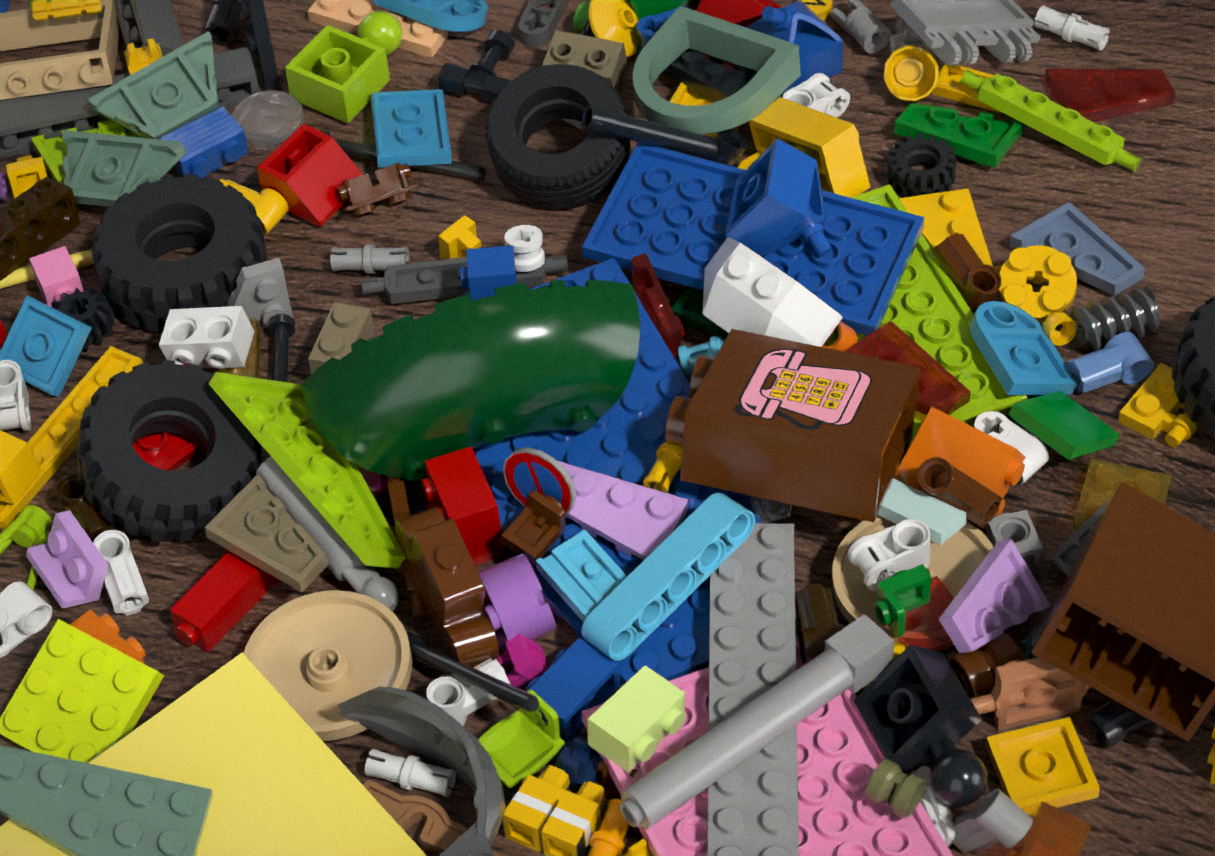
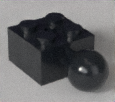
(919, 717)

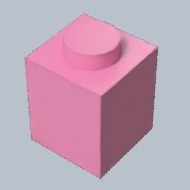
(55, 274)

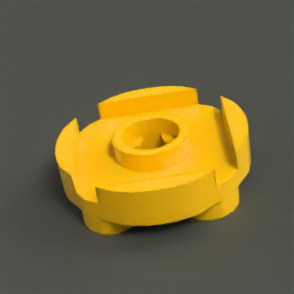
(1043, 262)

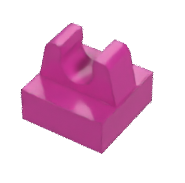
(526, 658)

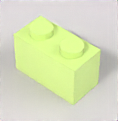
(637, 719)

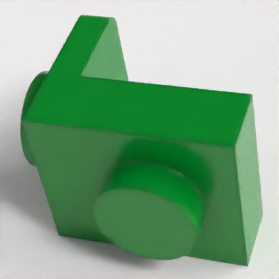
(901, 594)

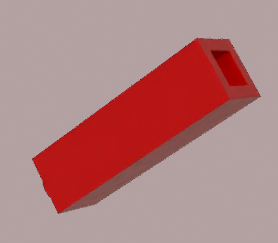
(219, 601)

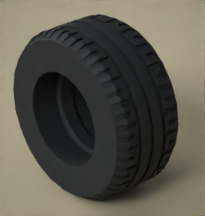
(548, 96)

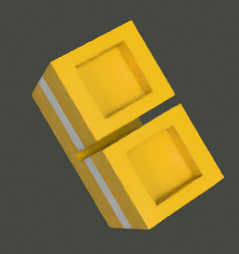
(551, 817)

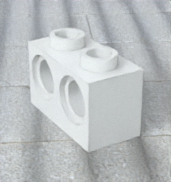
(207, 337)

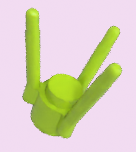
(27, 530)

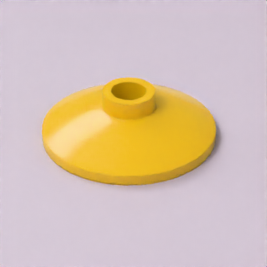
(615, 22)

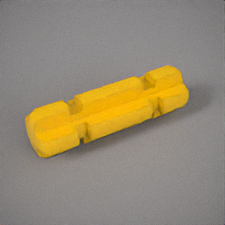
(64, 8)

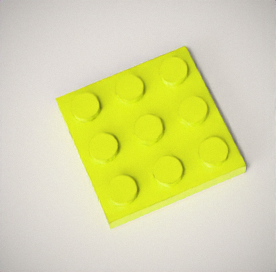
(77, 697)

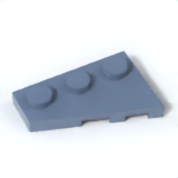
(1091, 251)

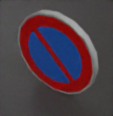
(534, 470)

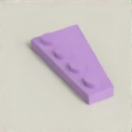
(624, 511)

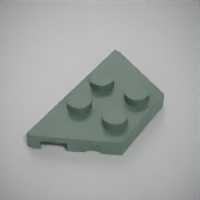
(164, 92)
(109, 165)

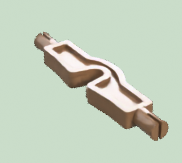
(438, 830)

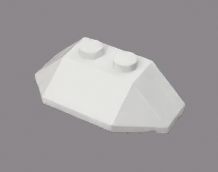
(759, 298)

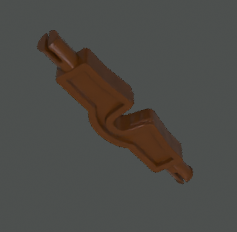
(400, 511)

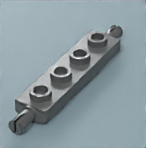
(443, 279)

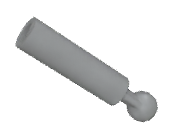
(340, 557)

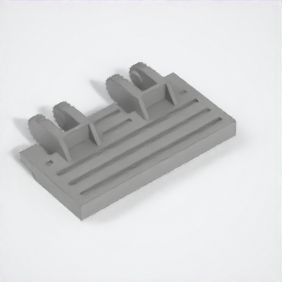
(959, 26)

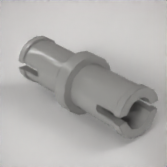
(368, 258)

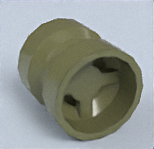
(895, 788)

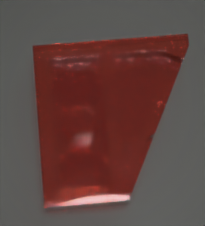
(655, 302)

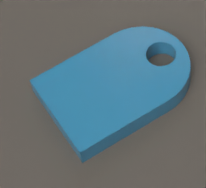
(441, 14)
(1019, 351)

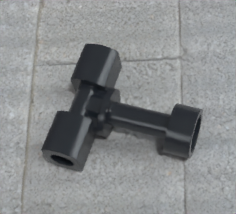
(480, 76)

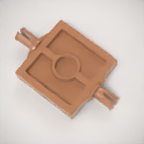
(1030, 693)

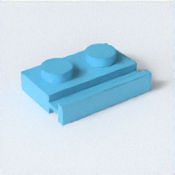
(581, 573)

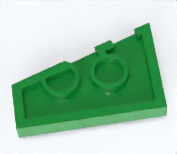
(971, 137)

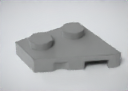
(262, 291)

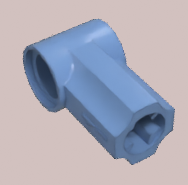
(1119, 360)

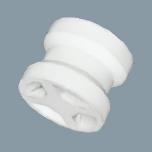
(526, 247)

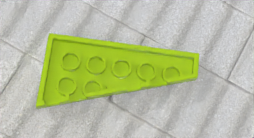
(332, 483)

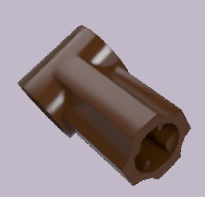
(968, 271)
(959, 491)

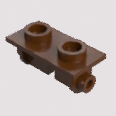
(391, 185)

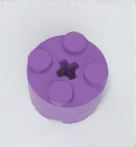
(515, 601)

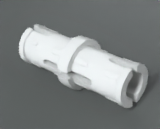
(1071, 27)
(410, 772)

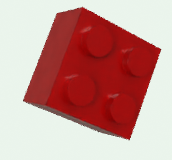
(462, 493)

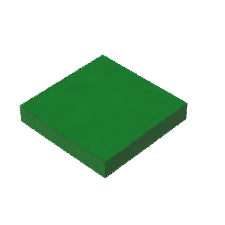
(1064, 425)

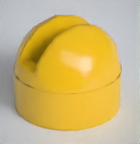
(1067, 332)

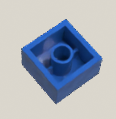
(818, 44)
(778, 202)

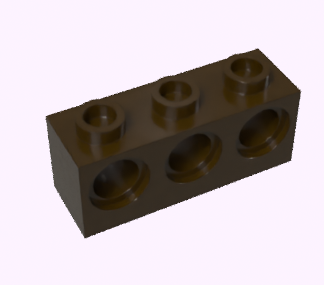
(35, 222)

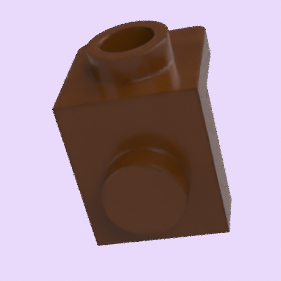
(535, 527)

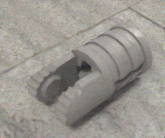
(863, 26)

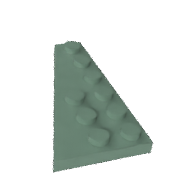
(100, 808)

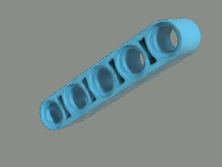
(668, 576)

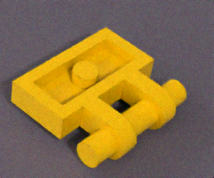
(1154, 409)

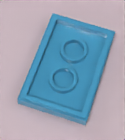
(410, 128)

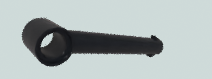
(724, 148)

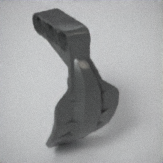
(441, 738)

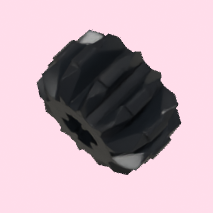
(91, 310)

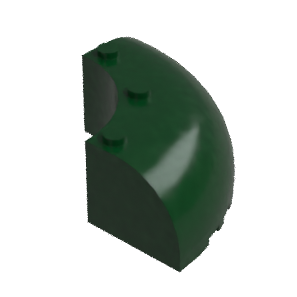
(478, 374)

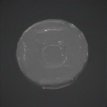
(268, 118)

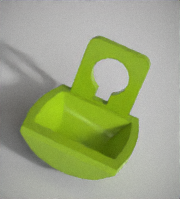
(523, 743)

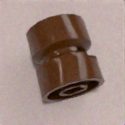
(978, 668)

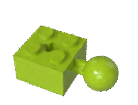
(341, 69)

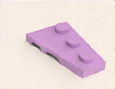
(993, 599)

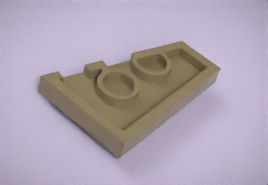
(267, 536)

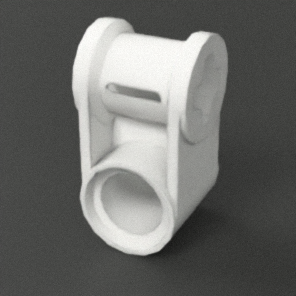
(819, 95)
(13, 398)
(1013, 435)
(891, 551)
(21, 615)

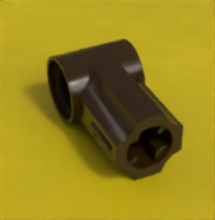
(72, 498)
(816, 620)

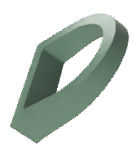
(772, 57)

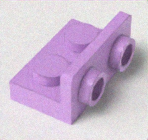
(69, 563)

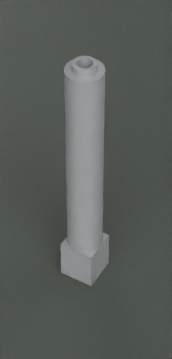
(849, 662)

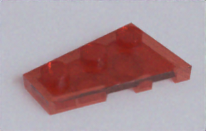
(1110, 92)
(936, 385)

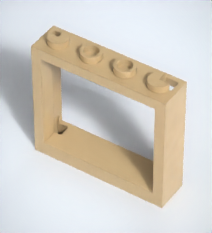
(61, 71)

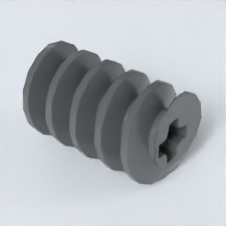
(1116, 316)

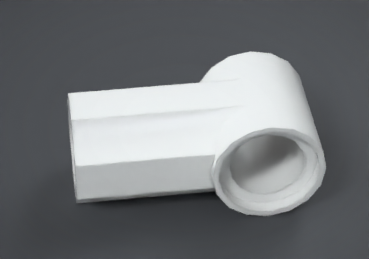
(122, 576)
(461, 696)

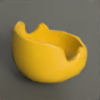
(911, 73)

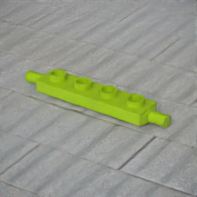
(1051, 119)

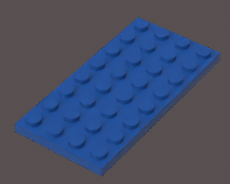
(679, 216)

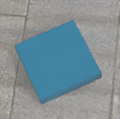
(44, 345)

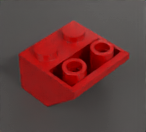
(307, 174)

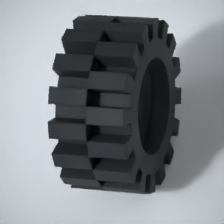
(926, 153)

